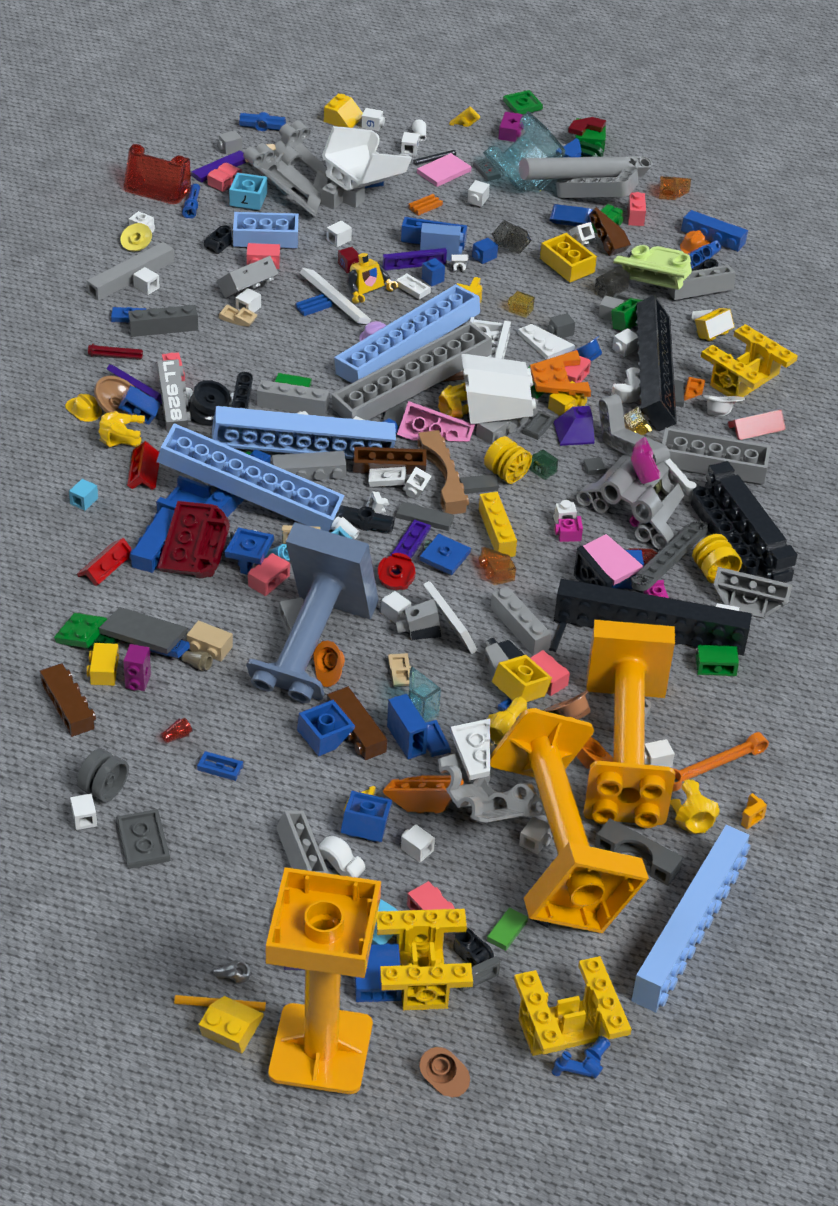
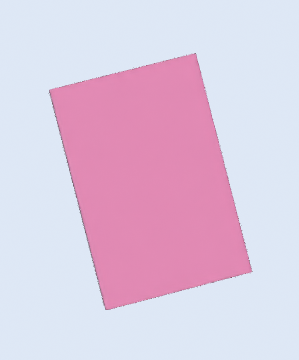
(444, 170)
(613, 559)

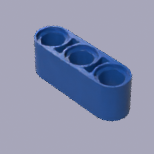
(570, 215)

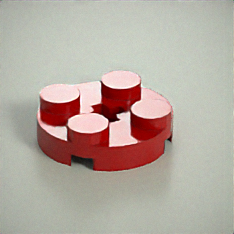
(399, 581)

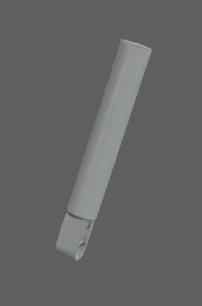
(580, 167)

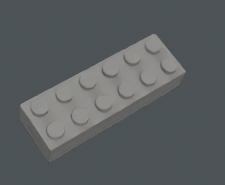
(697, 451)

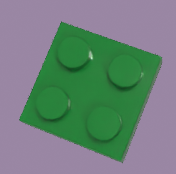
(522, 102)
(80, 630)

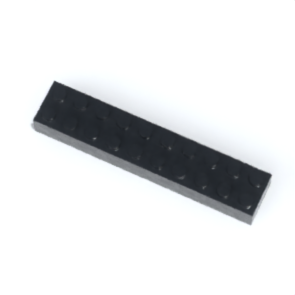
(656, 364)
(693, 622)

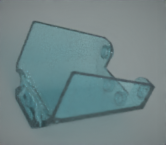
(534, 143)

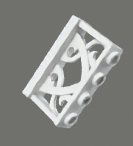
(497, 331)

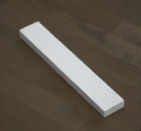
(335, 296)

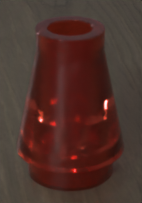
(178, 730)

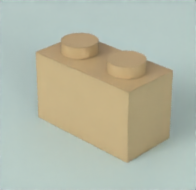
(210, 639)

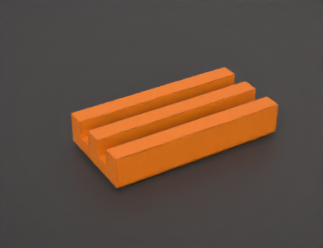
(425, 204)

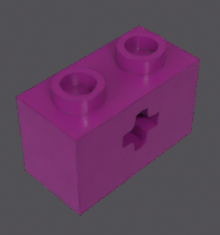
(510, 127)
(137, 667)

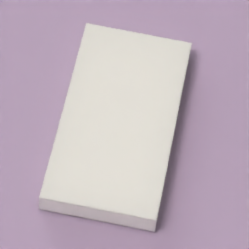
(450, 617)

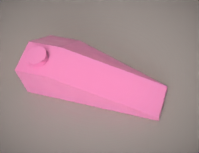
(422, 419)

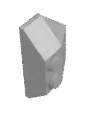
(751, 592)

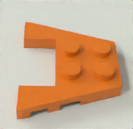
(552, 377)

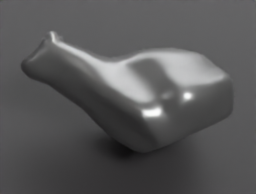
(235, 970)

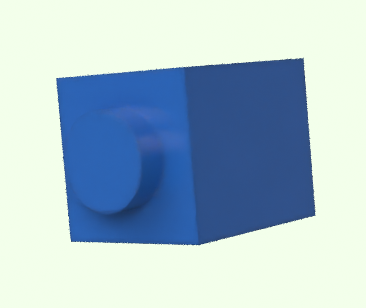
(484, 250)
(433, 272)

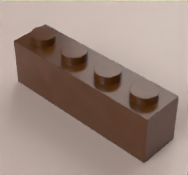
(373, 458)
(67, 699)
(366, 736)

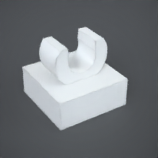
(458, 261)
(376, 502)

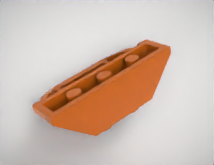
(420, 793)

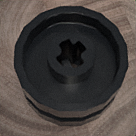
(204, 400)

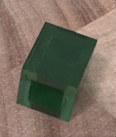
(544, 464)

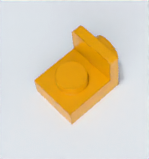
(753, 812)

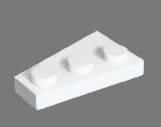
(545, 342)
(473, 747)

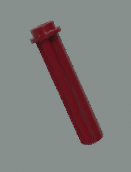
(115, 352)

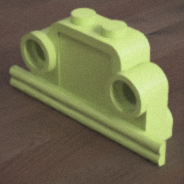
(657, 266)

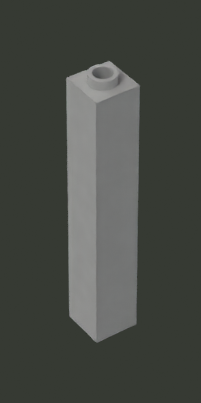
(122, 274)

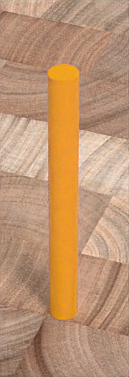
(206, 1002)

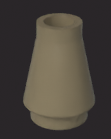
(199, 660)

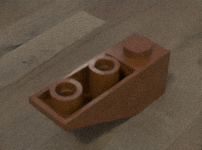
(611, 235)

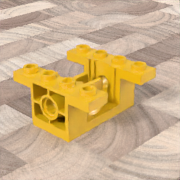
(752, 369)
(422, 970)
(571, 1020)

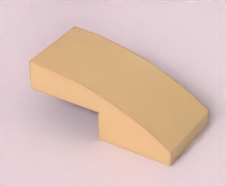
(243, 317)
(399, 669)

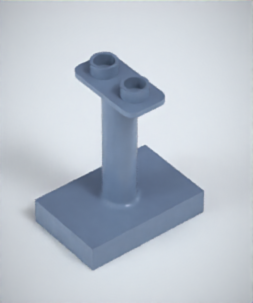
(328, 575)

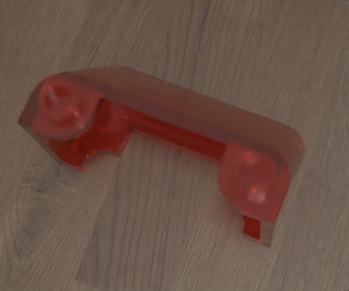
(157, 177)

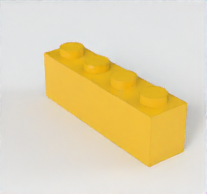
(497, 523)

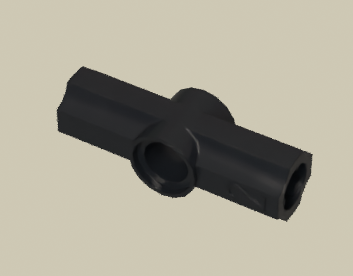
(367, 518)

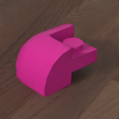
(643, 462)

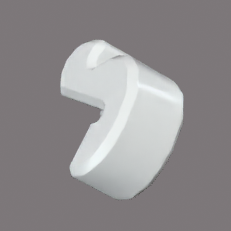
(630, 390)
(341, 857)

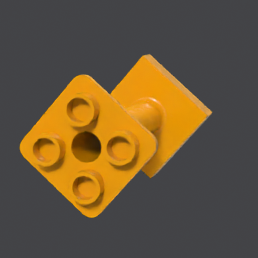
(632, 665)
(583, 883)
(328, 930)

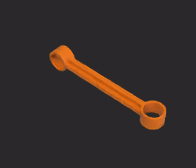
(754, 744)

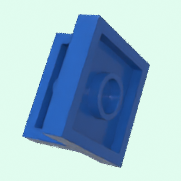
(249, 548)

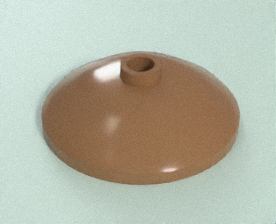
(109, 393)

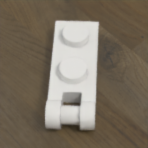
(677, 476)

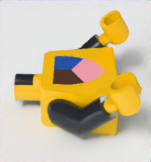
(367, 276)

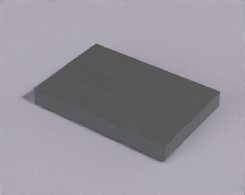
(143, 839)

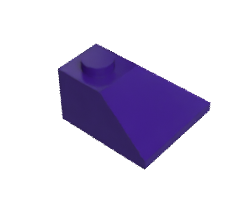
(575, 426)

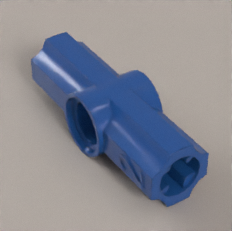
(254, 121)

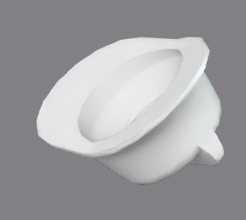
(721, 405)

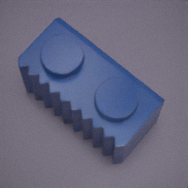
(139, 403)

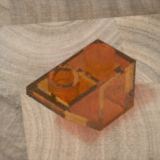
(673, 187)
(497, 566)

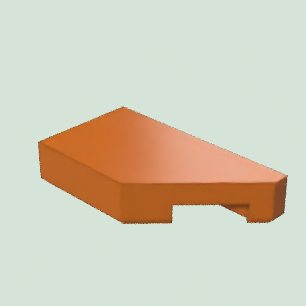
(694, 388)

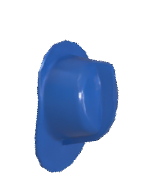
(590, 350)

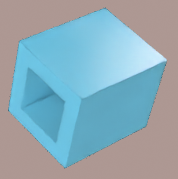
(83, 494)

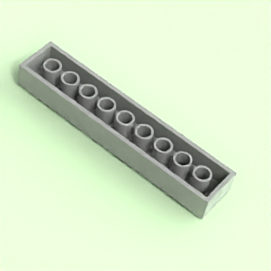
(411, 374)

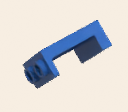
(186, 491)

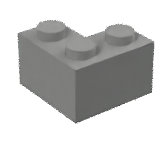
(333, 195)

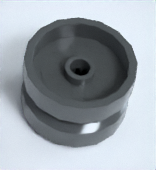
(102, 775)

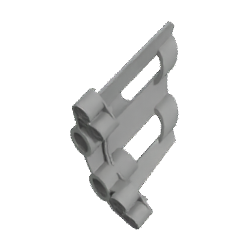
(483, 798)

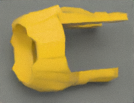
(451, 399)
(114, 431)
(503, 720)
(697, 812)

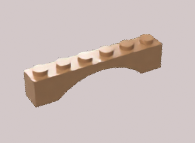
(452, 495)

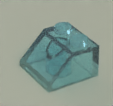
(424, 695)

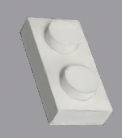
(413, 286)
(387, 476)

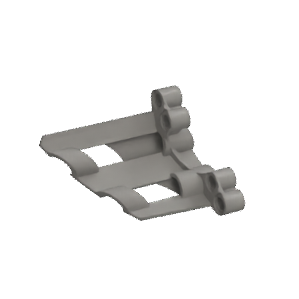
(279, 165)
(623, 483)

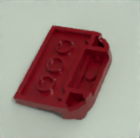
(195, 540)

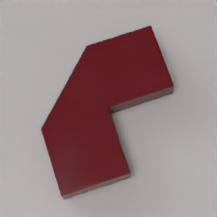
(579, 126)

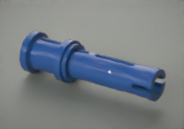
(191, 203)

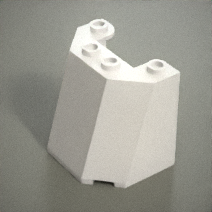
(355, 162)
(497, 388)

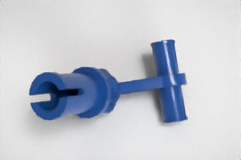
(591, 1064)

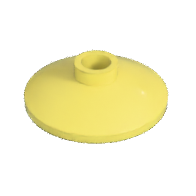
(132, 233)

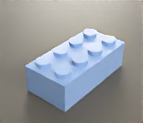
(265, 229)

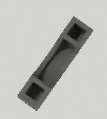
(618, 838)

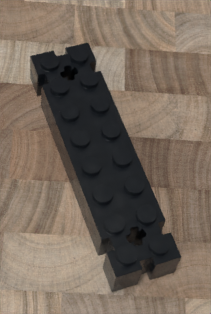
(751, 522)

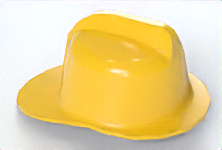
(84, 407)

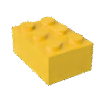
(568, 257)

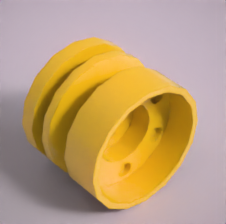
(507, 459)
(715, 552)

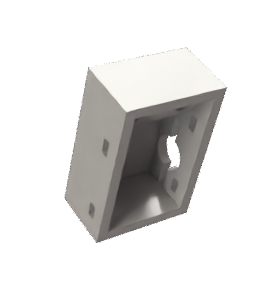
(249, 276)

